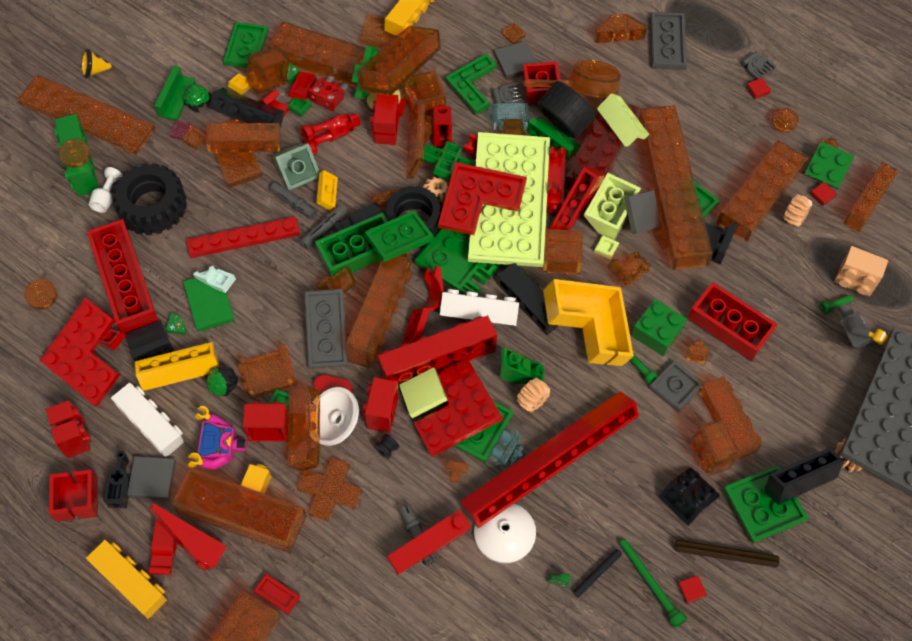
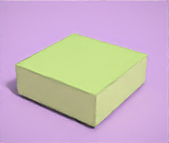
(606, 247)

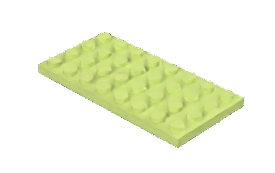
(506, 234)

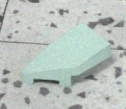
(216, 279)

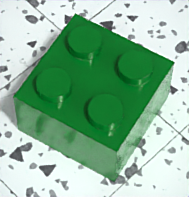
(659, 327)

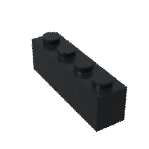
(244, 108)
(531, 299)
(803, 476)

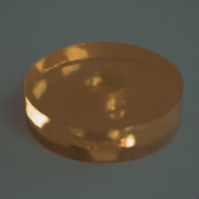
(74, 160)
(41, 302)

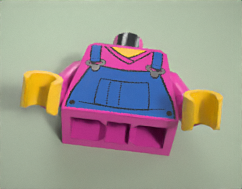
(216, 442)

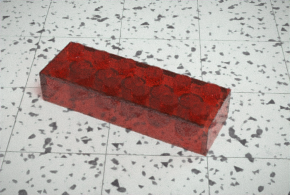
(598, 149)

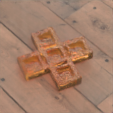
(329, 490)

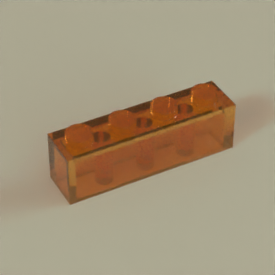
(243, 137)
(871, 197)
(723, 404)
(304, 428)

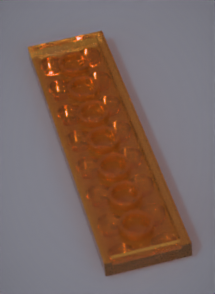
(95, 117)

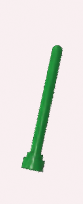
(676, 617)

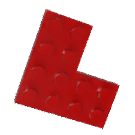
(472, 188)
(73, 355)
(467, 410)

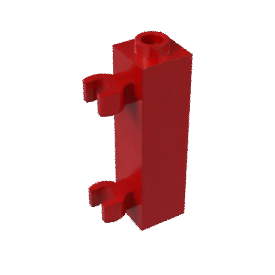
(556, 177)

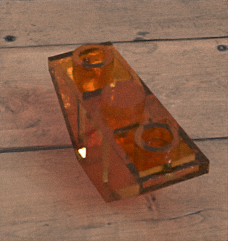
(620, 28)

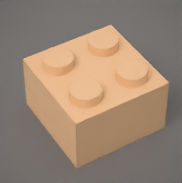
(861, 271)

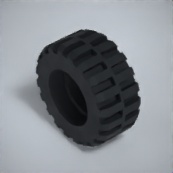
(144, 180)

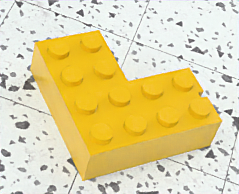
(595, 310)

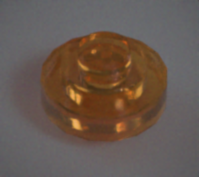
(785, 120)

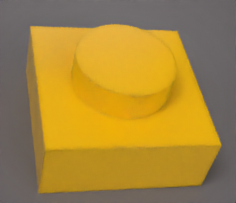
(239, 84)

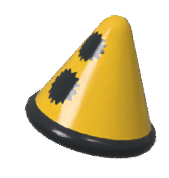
(93, 64)

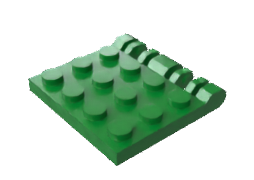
(450, 253)

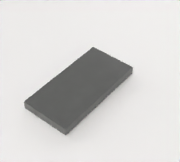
(668, 40)
(326, 328)

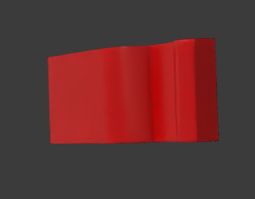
(162, 551)

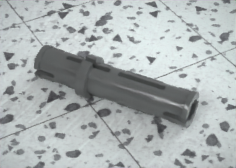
(299, 204)
(328, 222)
(414, 527)

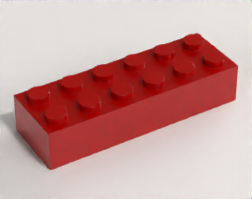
(122, 276)
(439, 350)

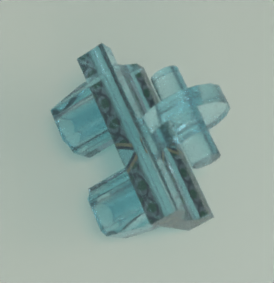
(501, 456)

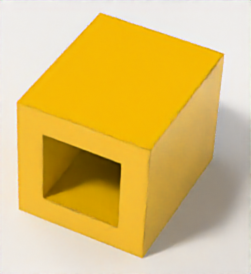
(257, 478)

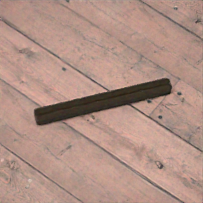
(727, 553)

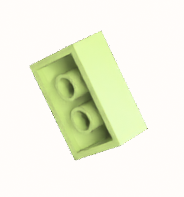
(608, 208)

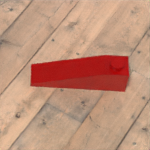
(578, 198)
(429, 542)
(195, 543)

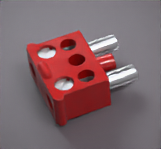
(327, 94)

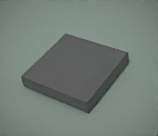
(513, 57)
(642, 211)
(676, 386)
(151, 478)

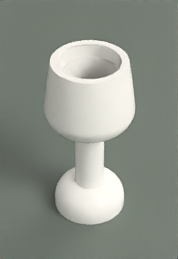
(101, 197)

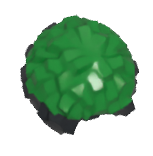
(196, 96)
(222, 381)

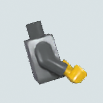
(857, 329)

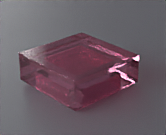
(179, 129)

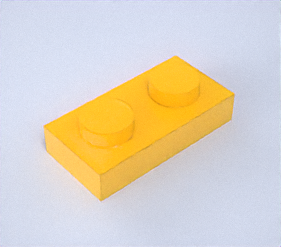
(327, 190)

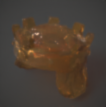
(630, 269)

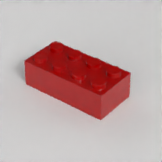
(732, 321)

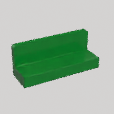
(171, 99)
(557, 138)

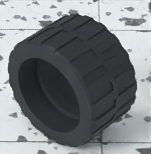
(566, 109)
(415, 198)

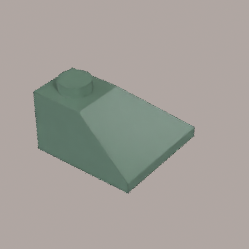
(296, 165)

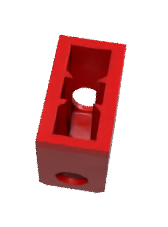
(442, 118)

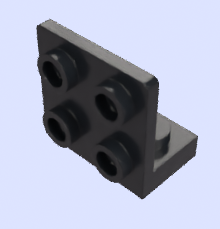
(720, 240)
(148, 341)
(689, 495)

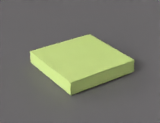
(423, 392)

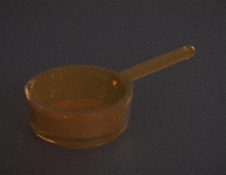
(588, 78)

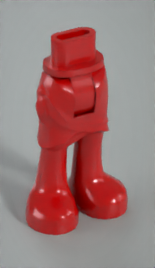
(336, 127)

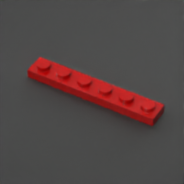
(243, 237)

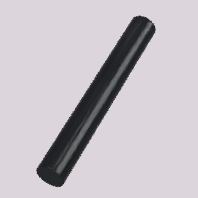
(597, 573)

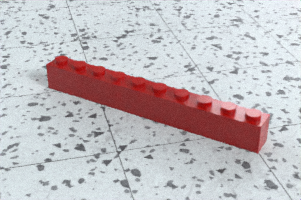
(549, 459)

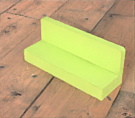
(622, 119)

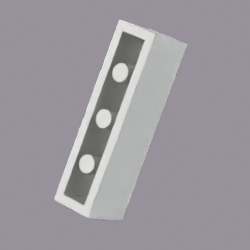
(472, 306)
(148, 419)

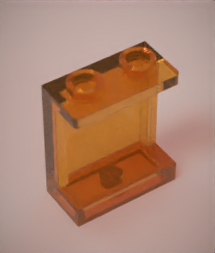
(267, 372)

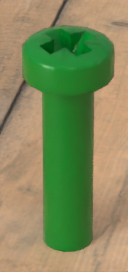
(826, 306)
(650, 376)

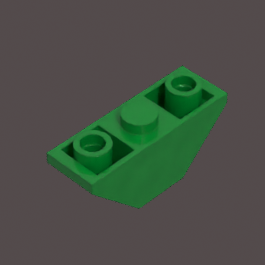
(518, 368)

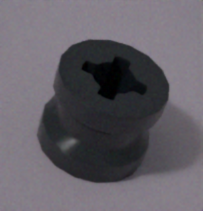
(386, 446)

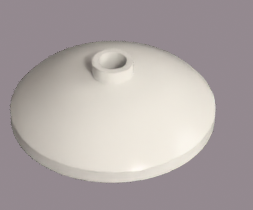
(337, 415)
(510, 544)

